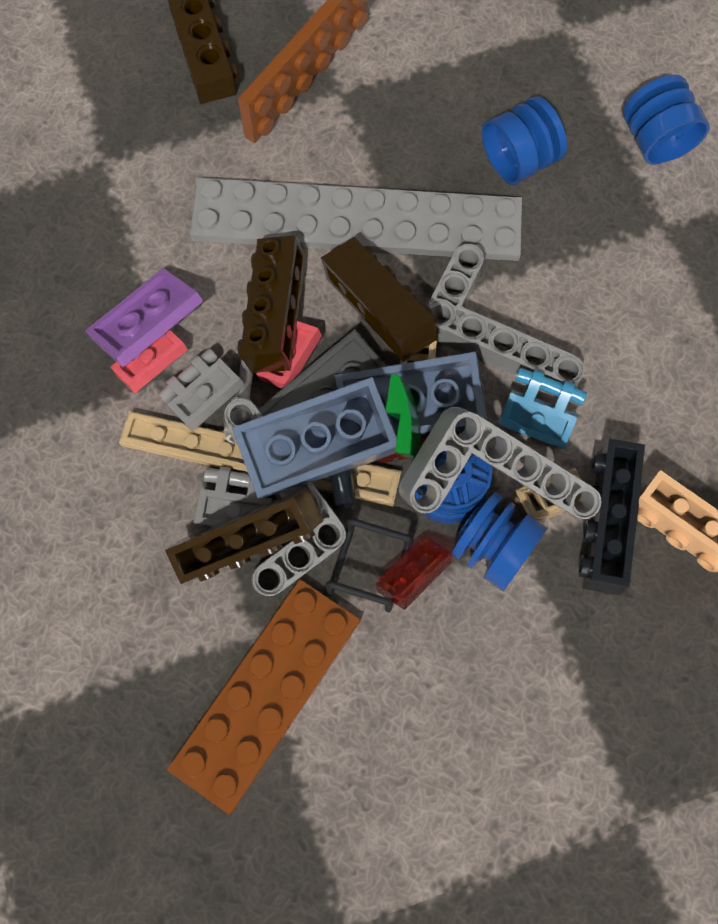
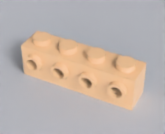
(682, 517)

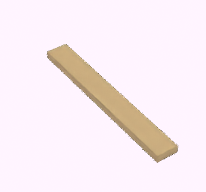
(212, 449)

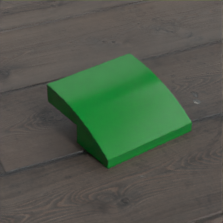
(403, 408)

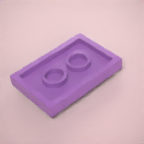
(144, 316)

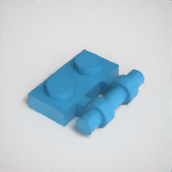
(538, 418)

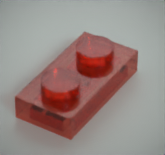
(414, 572)

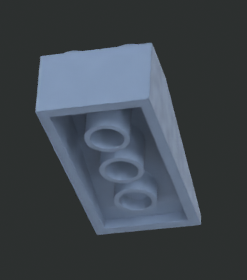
(434, 387)
(316, 438)

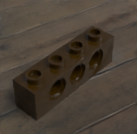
(204, 49)

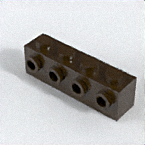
(380, 298)
(272, 305)
(245, 535)

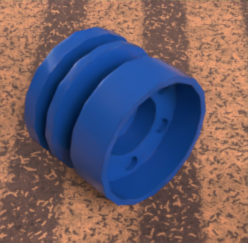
(665, 119)
(524, 139)
(465, 494)
(498, 540)

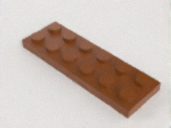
(298, 64)
(264, 697)

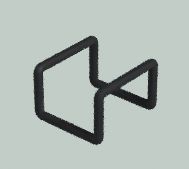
(332, 585)

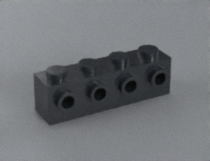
(613, 527)

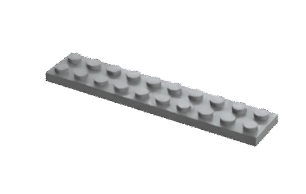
(376, 217)

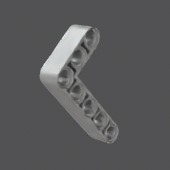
(489, 331)
(503, 458)
(315, 550)

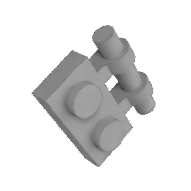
(205, 393)
(219, 504)

